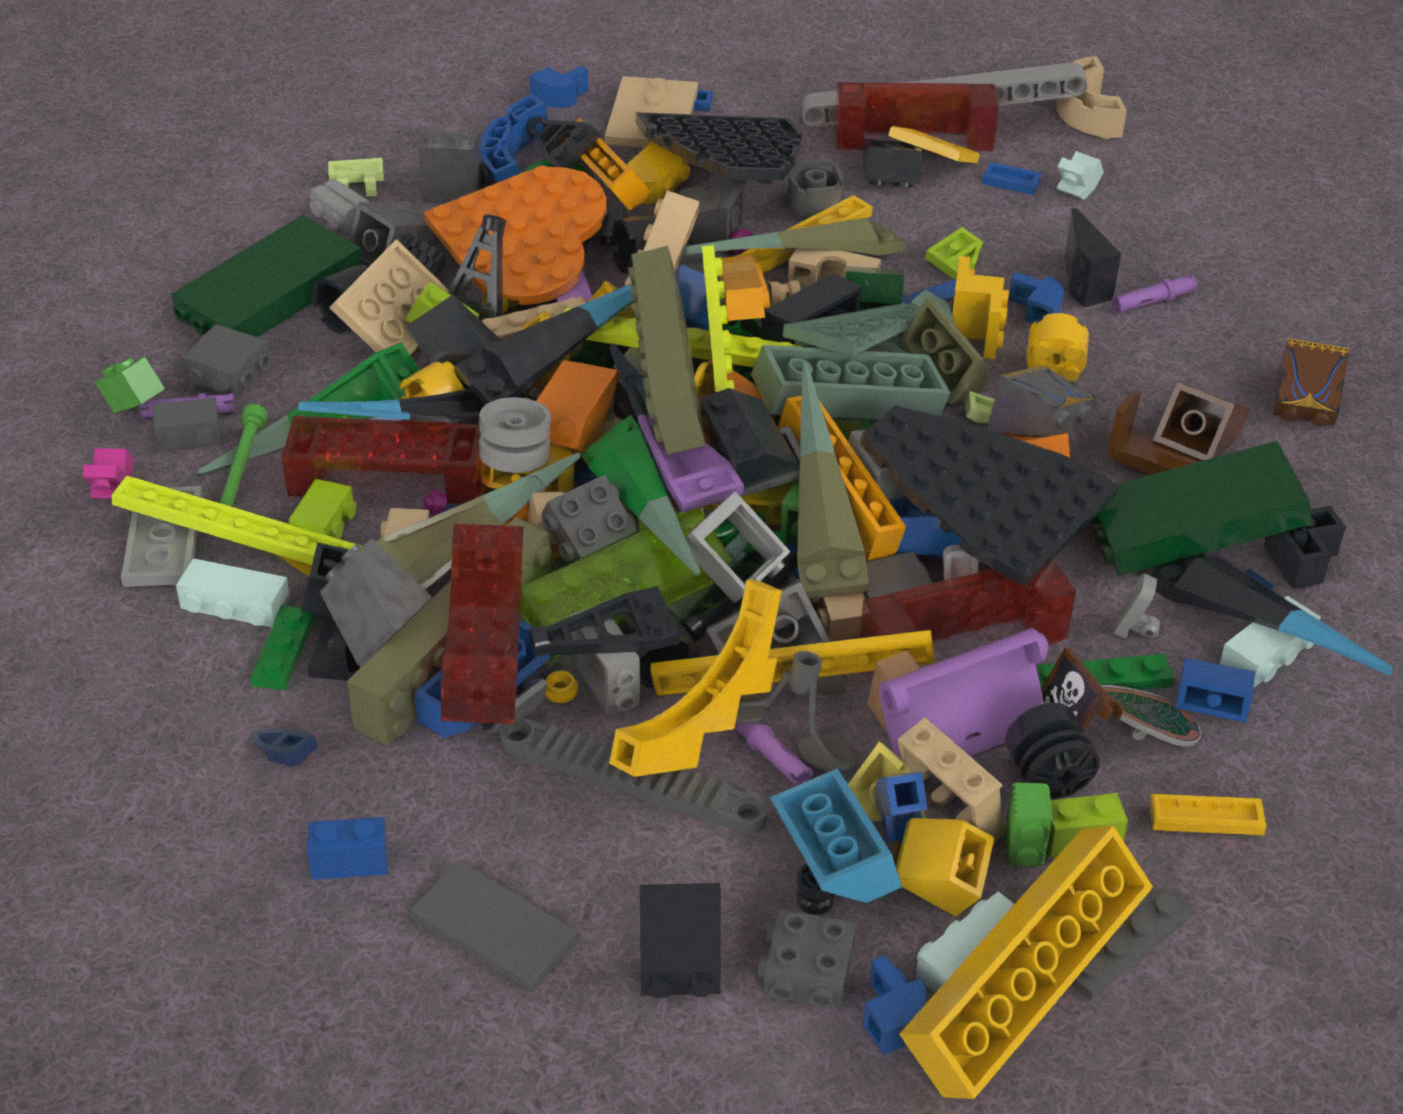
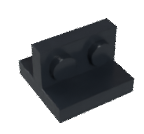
(332, 655)

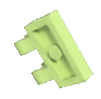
(358, 171)

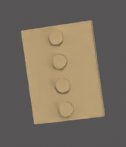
(646, 96)
(383, 297)

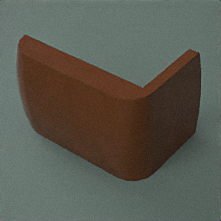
(1137, 448)

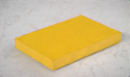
(934, 144)

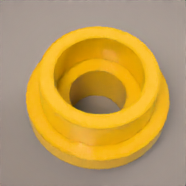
(561, 687)

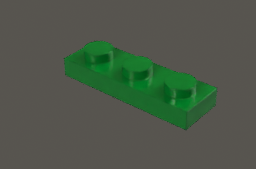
(282, 648)

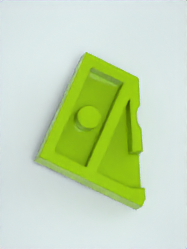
(947, 251)

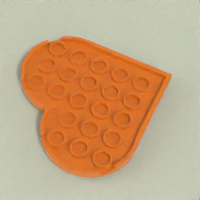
(547, 221)

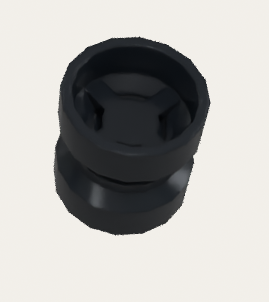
(809, 894)

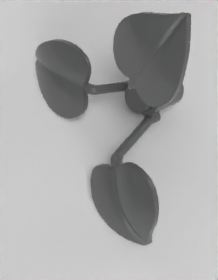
(819, 751)

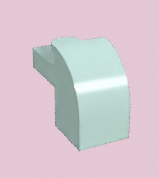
(1079, 175)

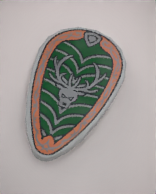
(1155, 716)

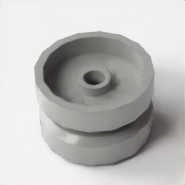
(514, 434)

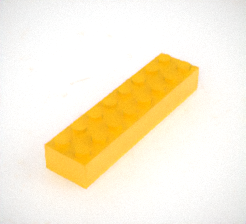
(1026, 963)

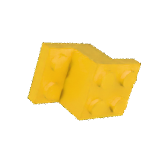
(980, 307)

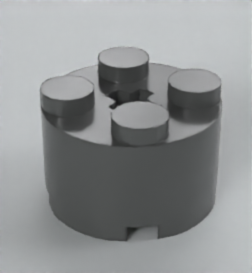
(813, 188)

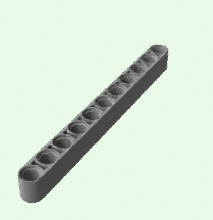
(1006, 82)

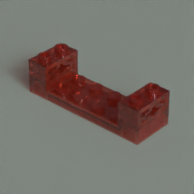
(917, 106)
(385, 447)
(974, 603)
(483, 624)

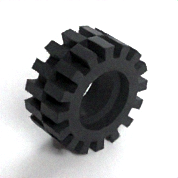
(424, 253)

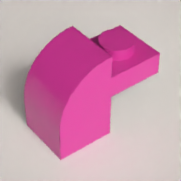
(108, 471)

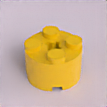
(1058, 345)
(432, 380)

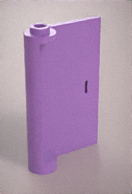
(969, 694)

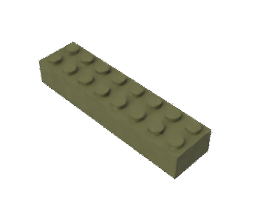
(665, 352)
(386, 684)

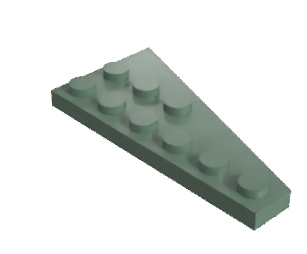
(852, 331)

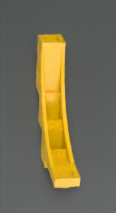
(742, 668)

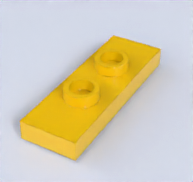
(1207, 814)

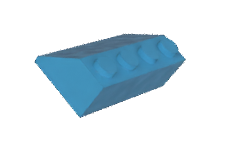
(837, 838)

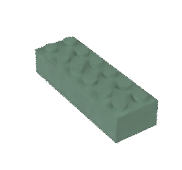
(851, 386)

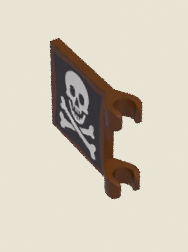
(1077, 688)

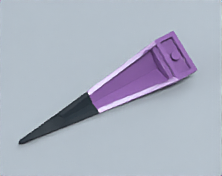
(690, 476)

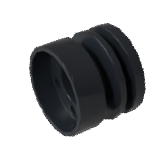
(1052, 749)

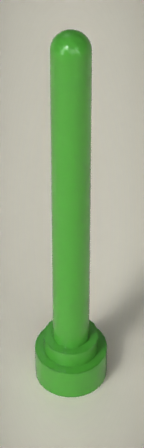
(252, 420)

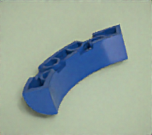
(508, 136)

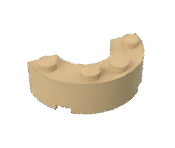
(1092, 111)

